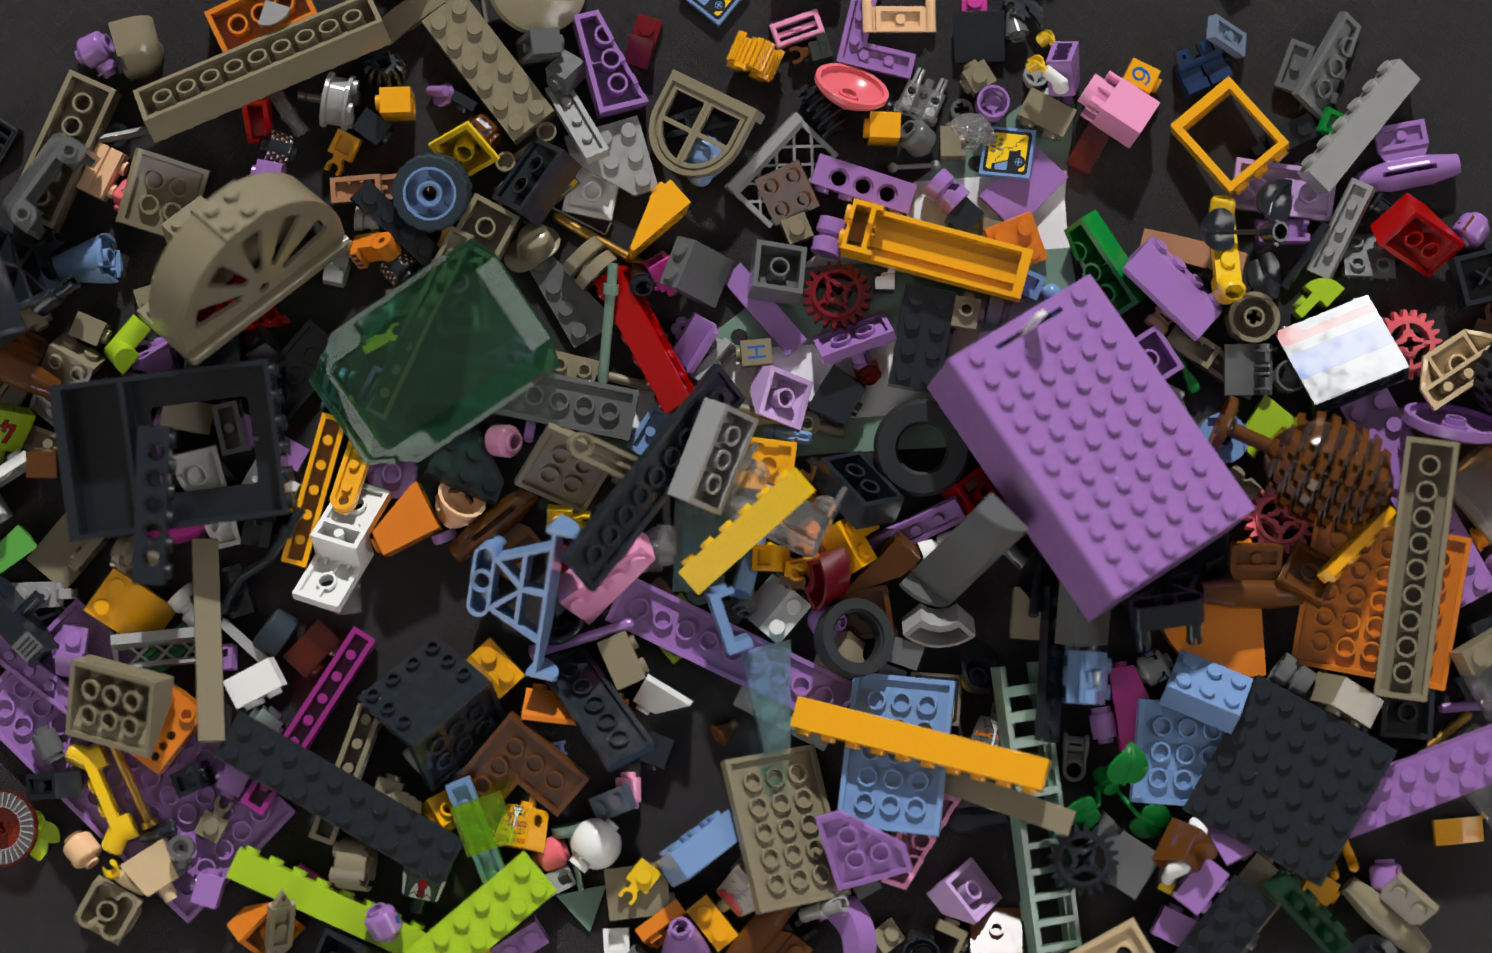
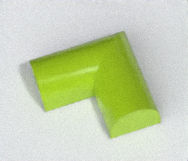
(122, 347)

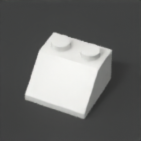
(777, 609)

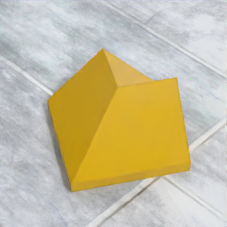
(462, 144)

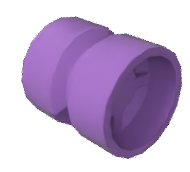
(992, 103)
(945, 191)
(826, 242)

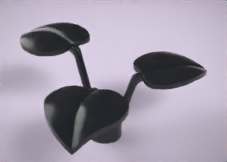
(1275, 202)

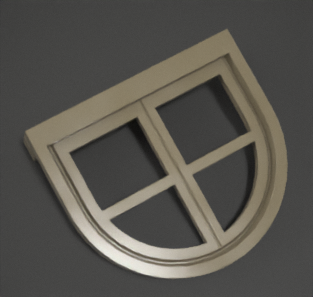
(712, 99)

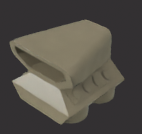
(109, 910)

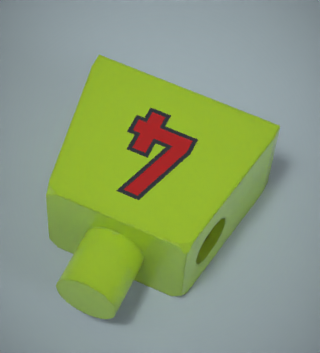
(14, 427)

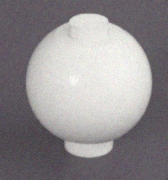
(595, 844)

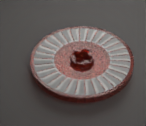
(21, 828)

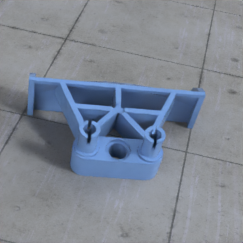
(484, 596)

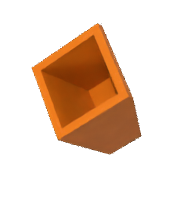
(406, 523)

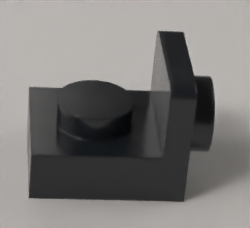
(192, 778)

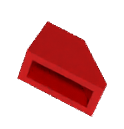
(257, 119)

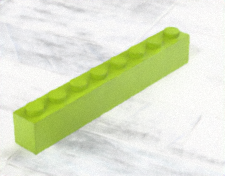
(315, 897)

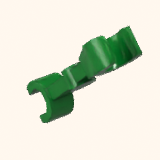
(1190, 382)

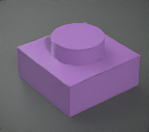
(229, 656)

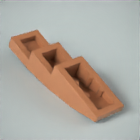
(345, 187)
(1191, 251)

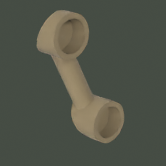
(507, 160)

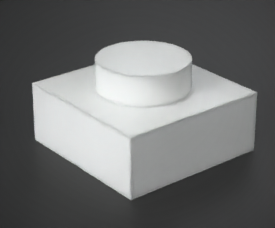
(616, 940)

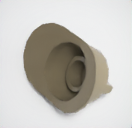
(531, 248)

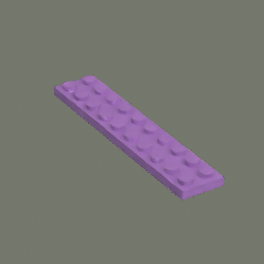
(694, 636)

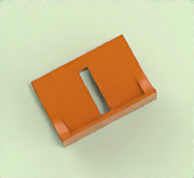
(653, 931)

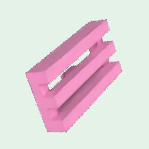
(777, 36)

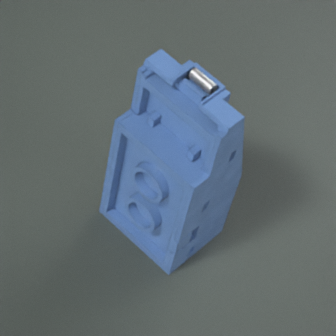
(1085, 677)

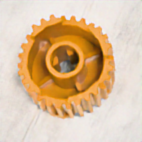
(754, 56)

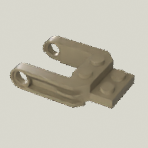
(602, 455)

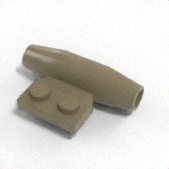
(1393, 910)

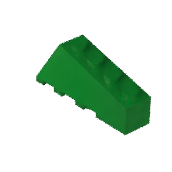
(1104, 260)

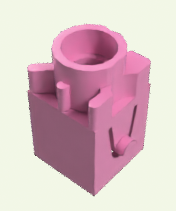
(1117, 107)

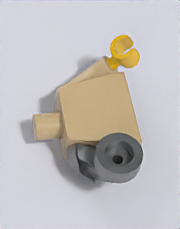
(155, 867)

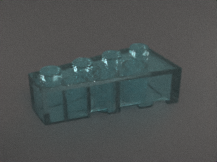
(769, 690)

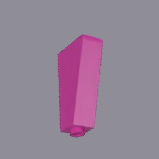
(1124, 691)

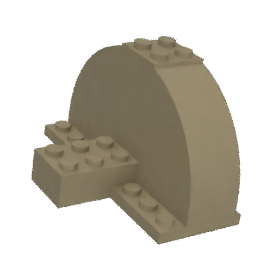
(223, 238)

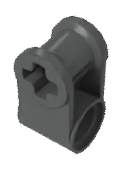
(1074, 754)

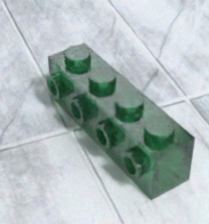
(1306, 913)

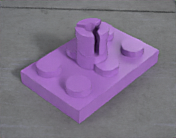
(855, 341)

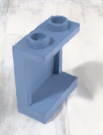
(730, 643)

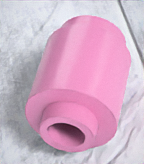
(634, 783)

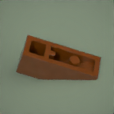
(894, 559)

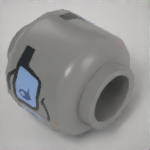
(1153, 667)

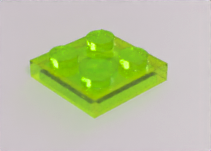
(484, 823)

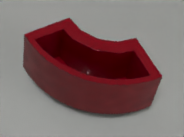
(828, 577)

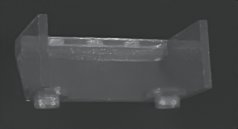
(803, 528)

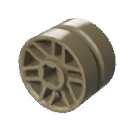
(588, 263)

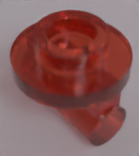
(869, 374)

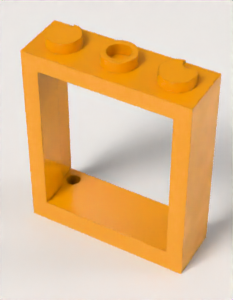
(1202, 108)

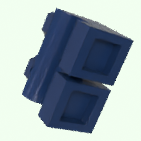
(1201, 72)

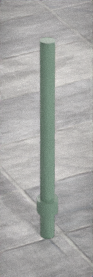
(610, 290)

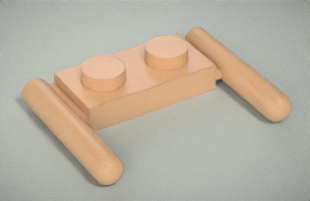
(899, 18)

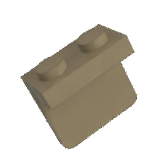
(72, 360)

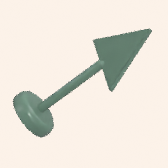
(582, 902)

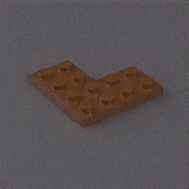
(525, 758)

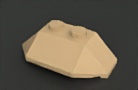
(1451, 366)

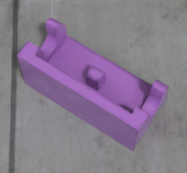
(1297, 232)

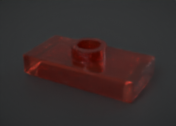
(1088, 149)

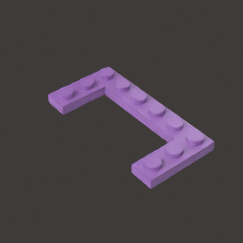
(871, 57)

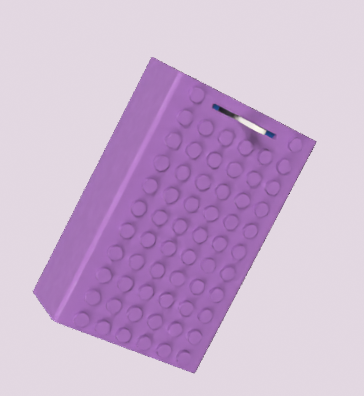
(1089, 446)

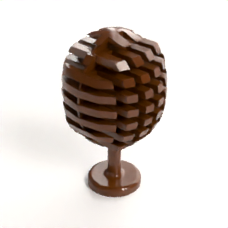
(1318, 467)

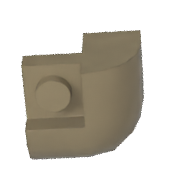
(137, 45)

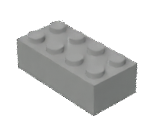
(712, 456)

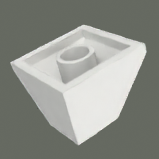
(658, 697)

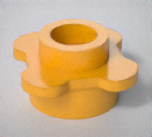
(1478, 539)

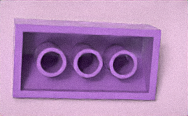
(1173, 287)

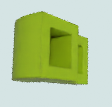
(1319, 292)

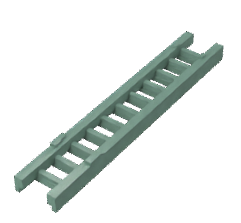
(1052, 793)

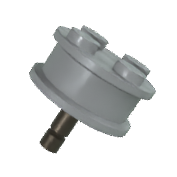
(337, 101)

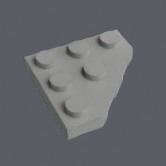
(629, 159)

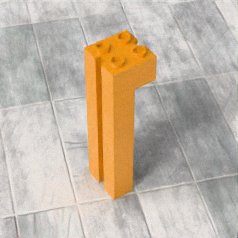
(933, 251)

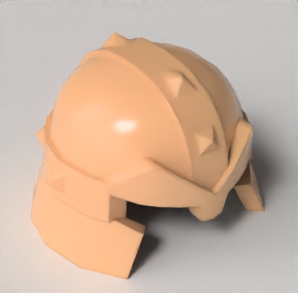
(456, 508)

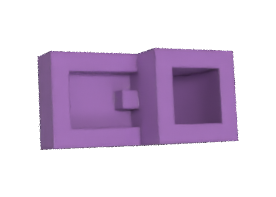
(72, 645)

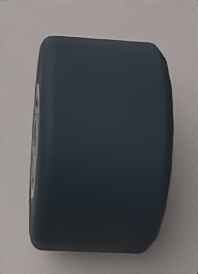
(275, 632)

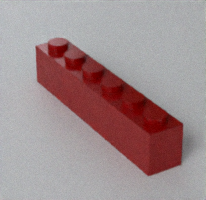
(648, 344)

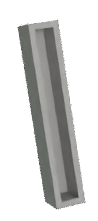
(1358, 125)

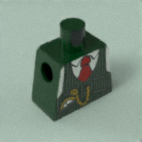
(422, 889)

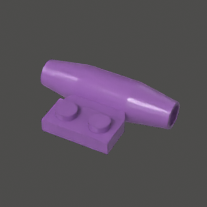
(1405, 159)

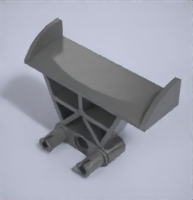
(967, 554)

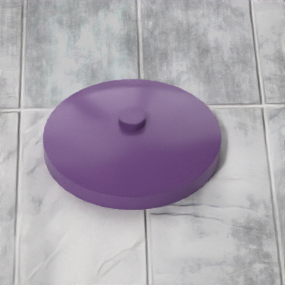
(1450, 422)

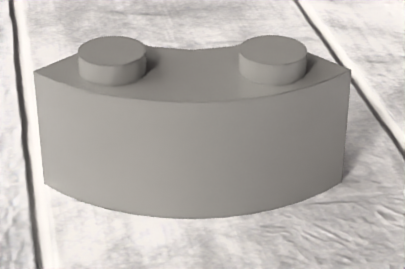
(938, 626)

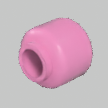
(503, 440)

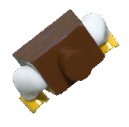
(1182, 851)

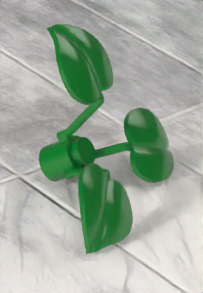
(1128, 767)

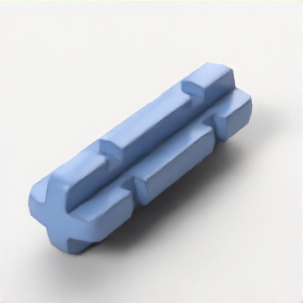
(787, 434)

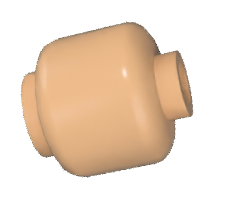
(82, 849)

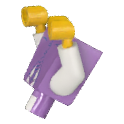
(1061, 66)

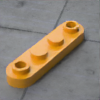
(349, 481)
(1349, 551)

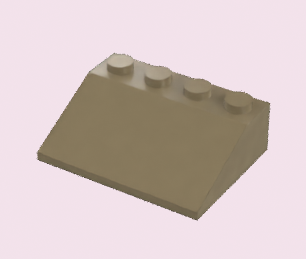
(117, 704)

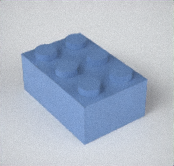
(1206, 691)
(698, 847)

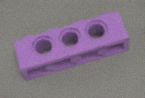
(826, 166)

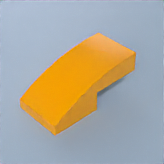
(1458, 830)

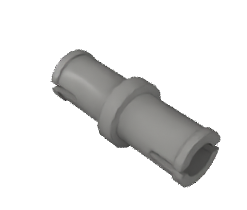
(824, 909)

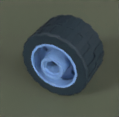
(415, 203)

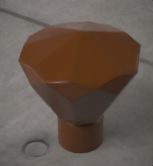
(723, 731)

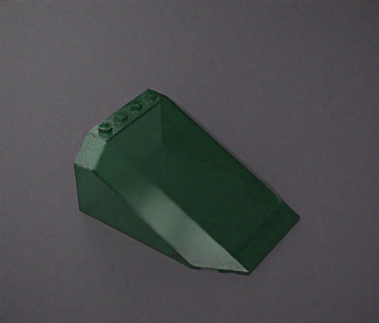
(433, 357)

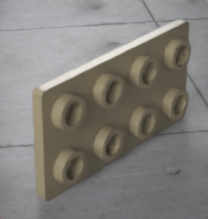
(64, 559)

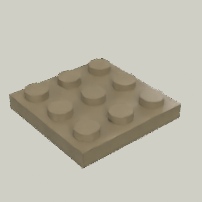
(158, 190)
(557, 474)

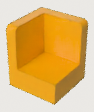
(770, 558)

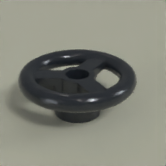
(563, 630)

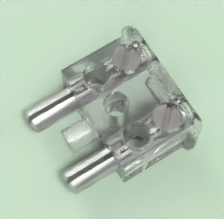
(917, 108)

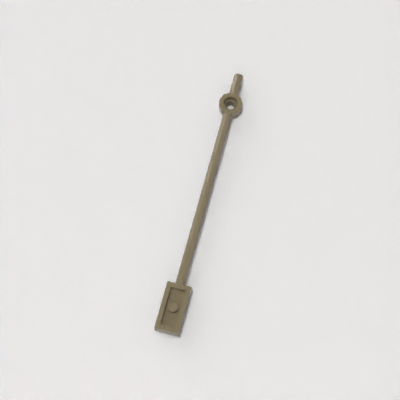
(588, 369)

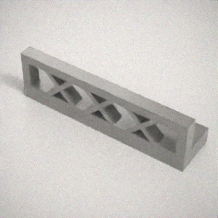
(156, 639)

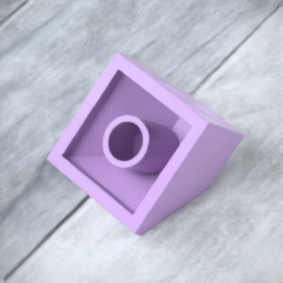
(780, 395)
(965, 893)

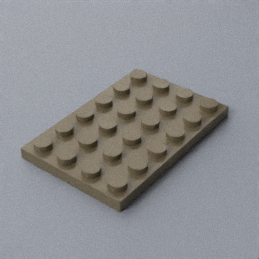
(774, 817)

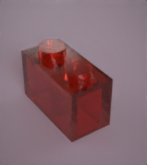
(313, 649)

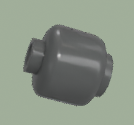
(917, 138)

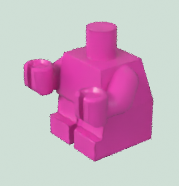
(655, 267)

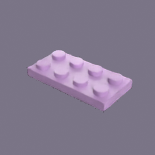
(1305, 201)

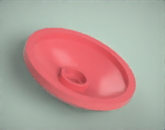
(851, 87)

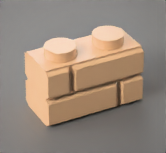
(103, 178)

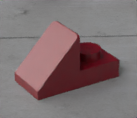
(642, 41)

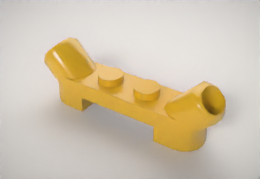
(1227, 279)
(121, 827)

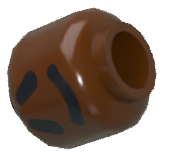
(487, 128)

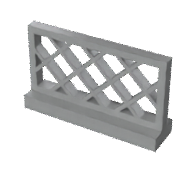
(767, 153)

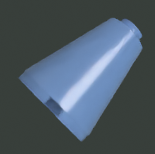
(91, 261)

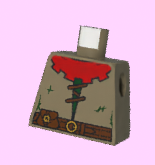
(735, 892)

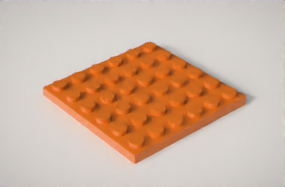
(1349, 623)

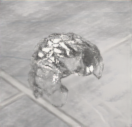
(973, 128)

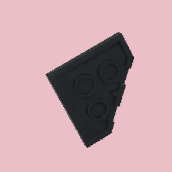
(467, 467)

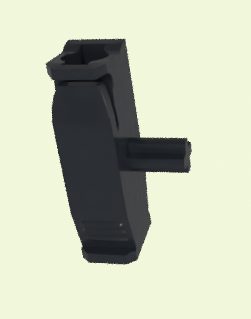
(23, 627)

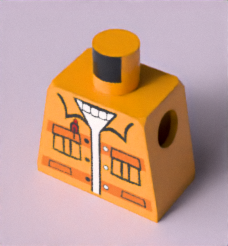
(529, 824)

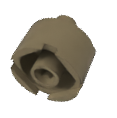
(1263, 310)
(353, 865)

